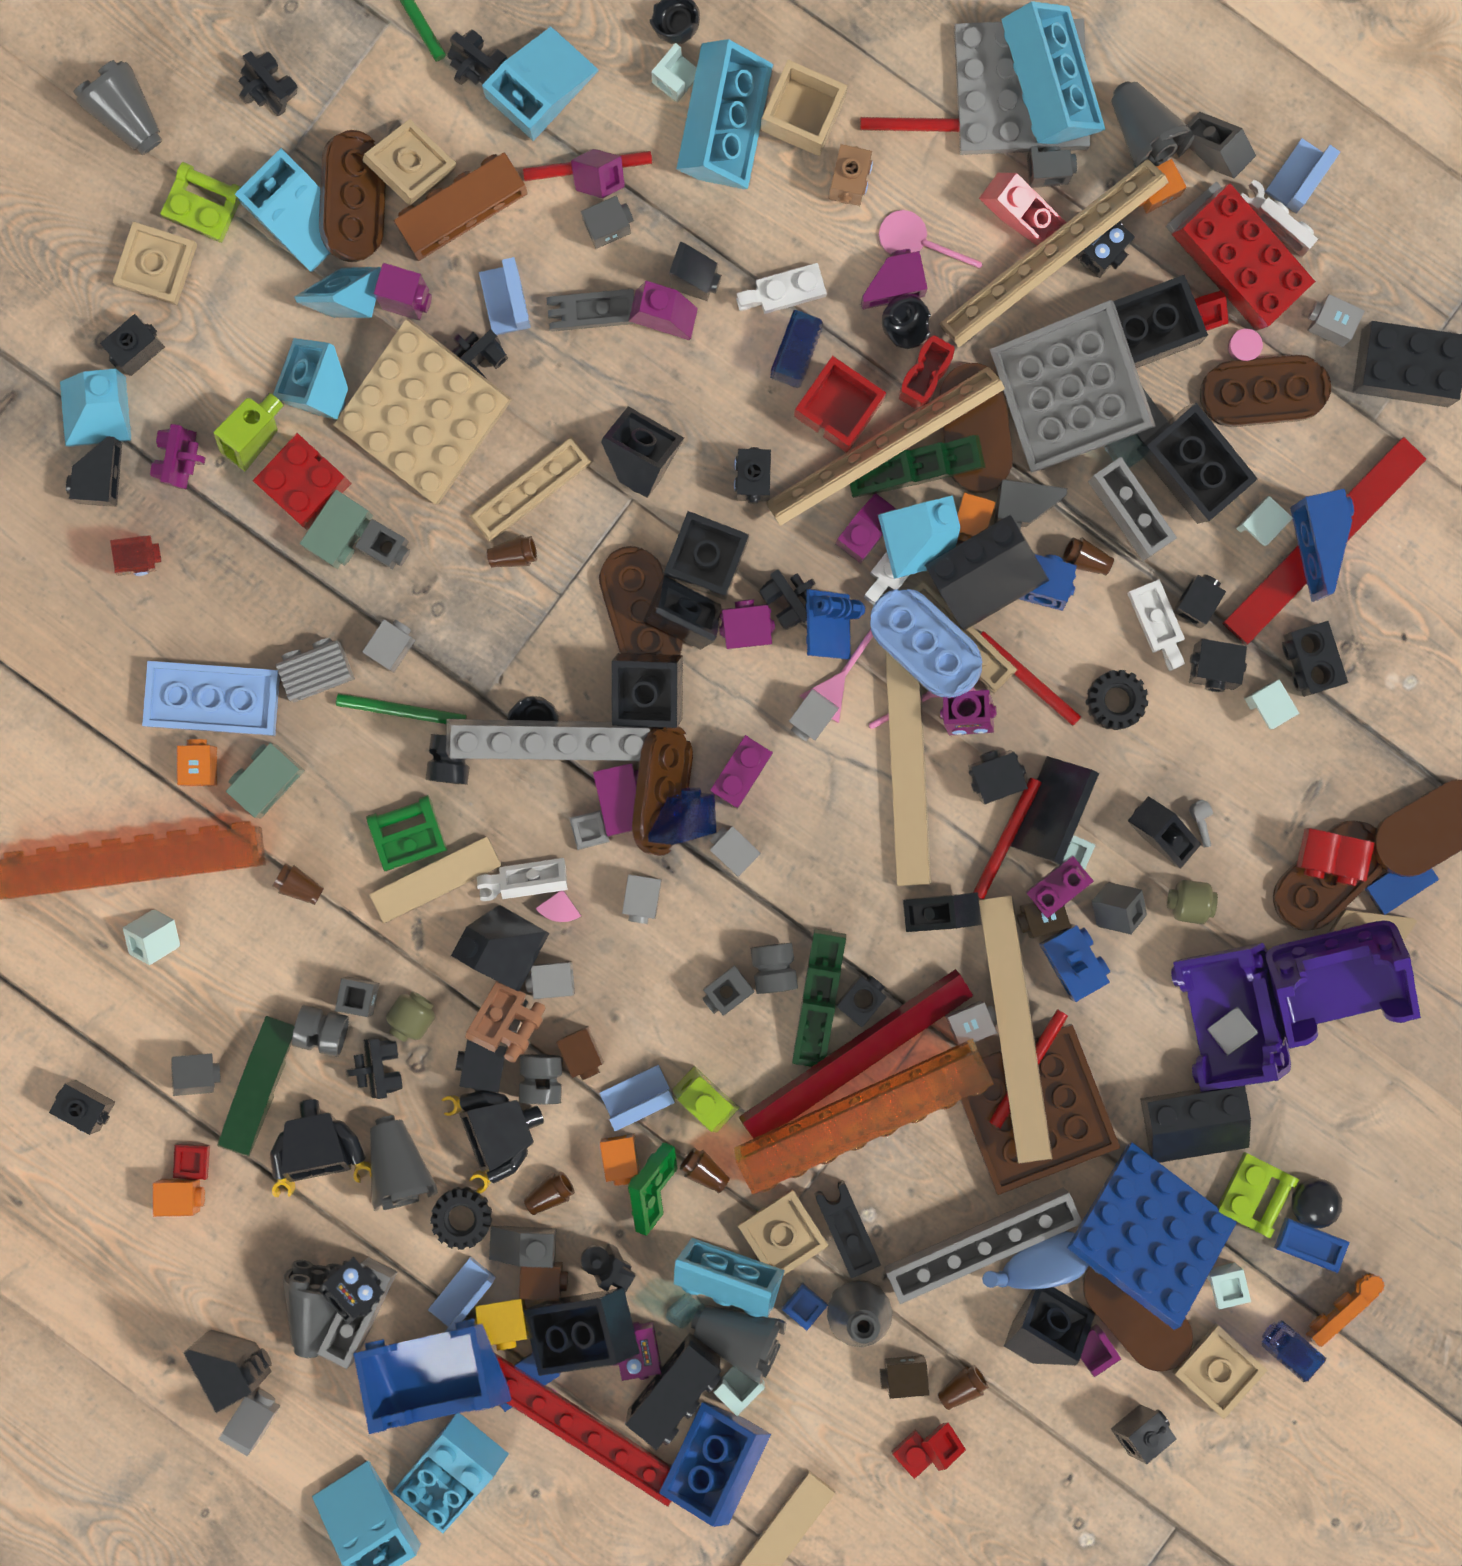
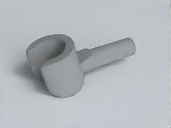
(1200, 811)

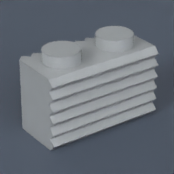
(314, 670)

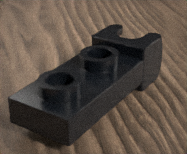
(848, 1232)

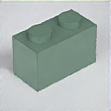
(337, 530)
(264, 779)

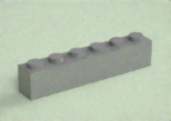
(543, 740)
(983, 1245)

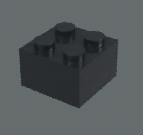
(706, 555)
(647, 690)

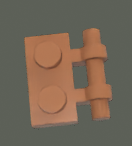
(495, 1017)

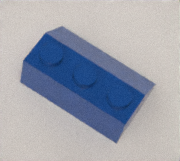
(715, 1464)

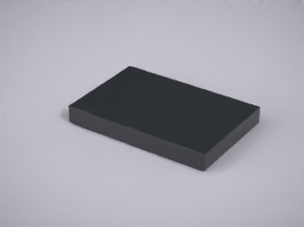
(1055, 810)

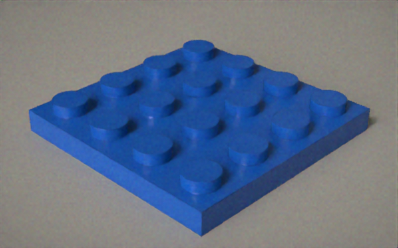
(1152, 1236)

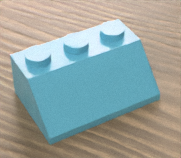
(728, 1277)

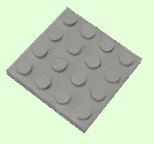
(991, 95)
(1072, 386)

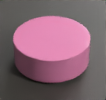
(1245, 345)

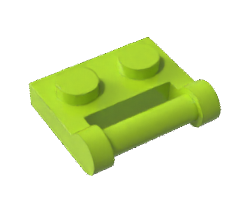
(197, 212)
(1247, 1190)

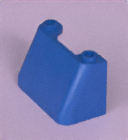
(429, 1377)

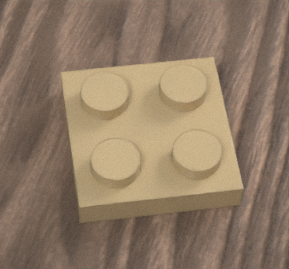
(409, 162)
(154, 263)
(783, 1233)
(1220, 1371)

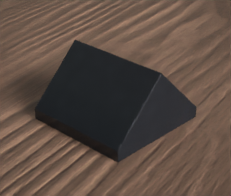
(684, 613)

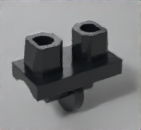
(470, 60)
(261, 86)
(486, 348)
(779, 587)
(379, 1082)
(607, 1267)

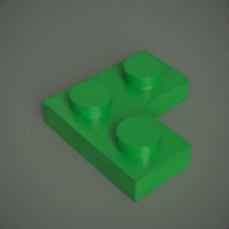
(647, 1187)

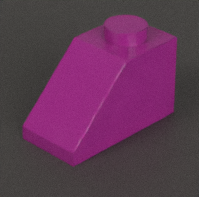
(897, 277)
(663, 310)
(864, 529)

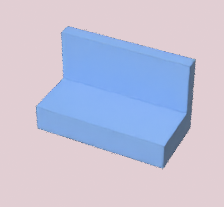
(1301, 174)
(505, 298)
(637, 1097)
(462, 1293)

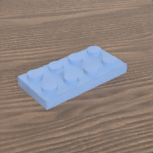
(211, 698)

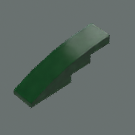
(922, 466)
(819, 997)
(257, 1087)

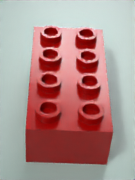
(1243, 257)

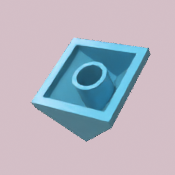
(343, 293)

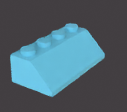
(1052, 73)
(724, 114)

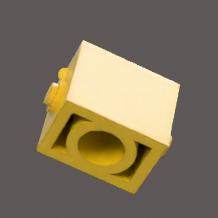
(503, 1322)

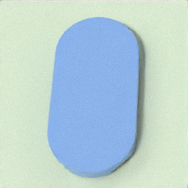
(926, 642)

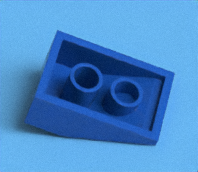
(1322, 533)

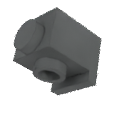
(1050, 166)
(373, 539)
(740, 988)

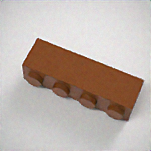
(461, 205)

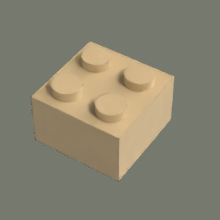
(803, 107)

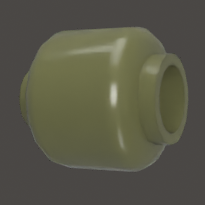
(1192, 901)
(410, 1016)

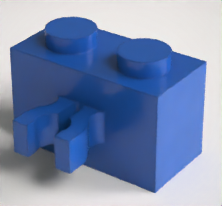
(1075, 962)

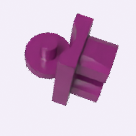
(179, 456)
(1059, 886)

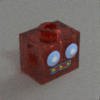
(135, 555)

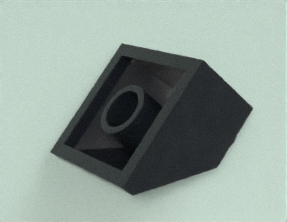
(640, 450)
(501, 946)
(1050, 1328)

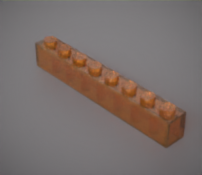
(131, 862)
(863, 1117)

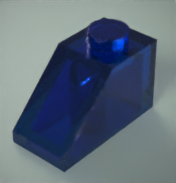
(685, 818)

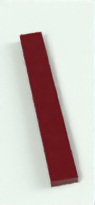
(857, 1055)

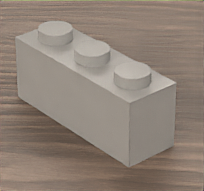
(1132, 509)
(346, 1339)

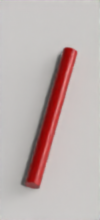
(909, 124)
(565, 169)
(1037, 685)
(1007, 837)
(1041, 1048)

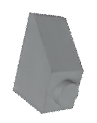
(250, 1422)

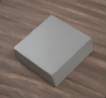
(589, 830)

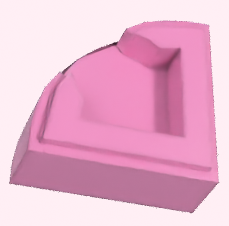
(559, 908)

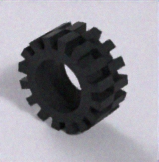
(1131, 686)
(447, 1232)

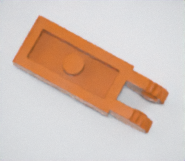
(1347, 1308)

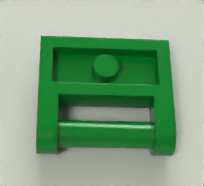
(410, 843)

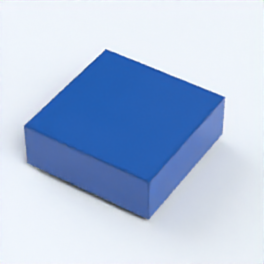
(804, 1306)

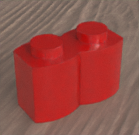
(929, 369)
(1335, 855)

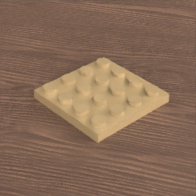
(422, 411)

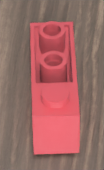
(1021, 207)

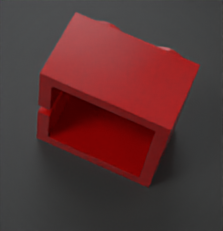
(840, 404)
(301, 480)

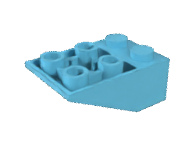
(538, 82)
(287, 206)
(451, 1472)
(365, 1520)

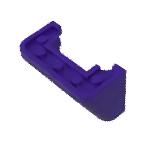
(1342, 977)
(1214, 988)

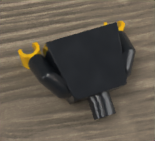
(496, 1132)
(314, 1148)

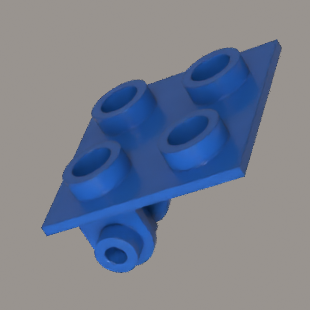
(830, 623)

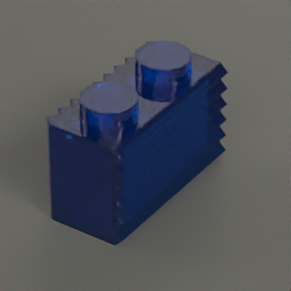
(796, 349)
(1292, 1350)

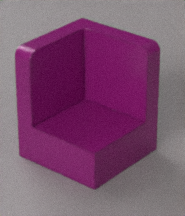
(598, 173)
(1098, 1352)

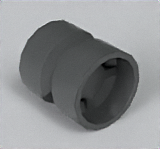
(774, 968)
(320, 1031)
(540, 1067)

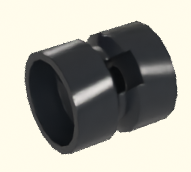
(442, 767)

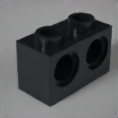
(1324, 656)

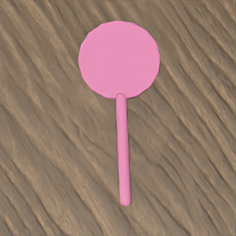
(907, 231)

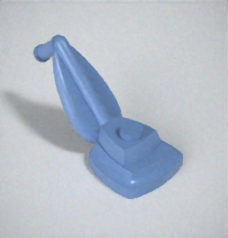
(1040, 1266)

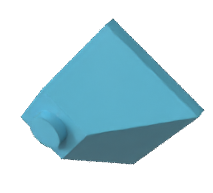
(312, 379)
(95, 407)
(919, 534)

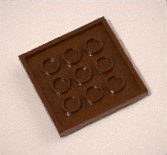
(1073, 1110)

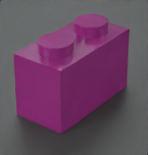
(402, 292)
(741, 772)
(617, 797)

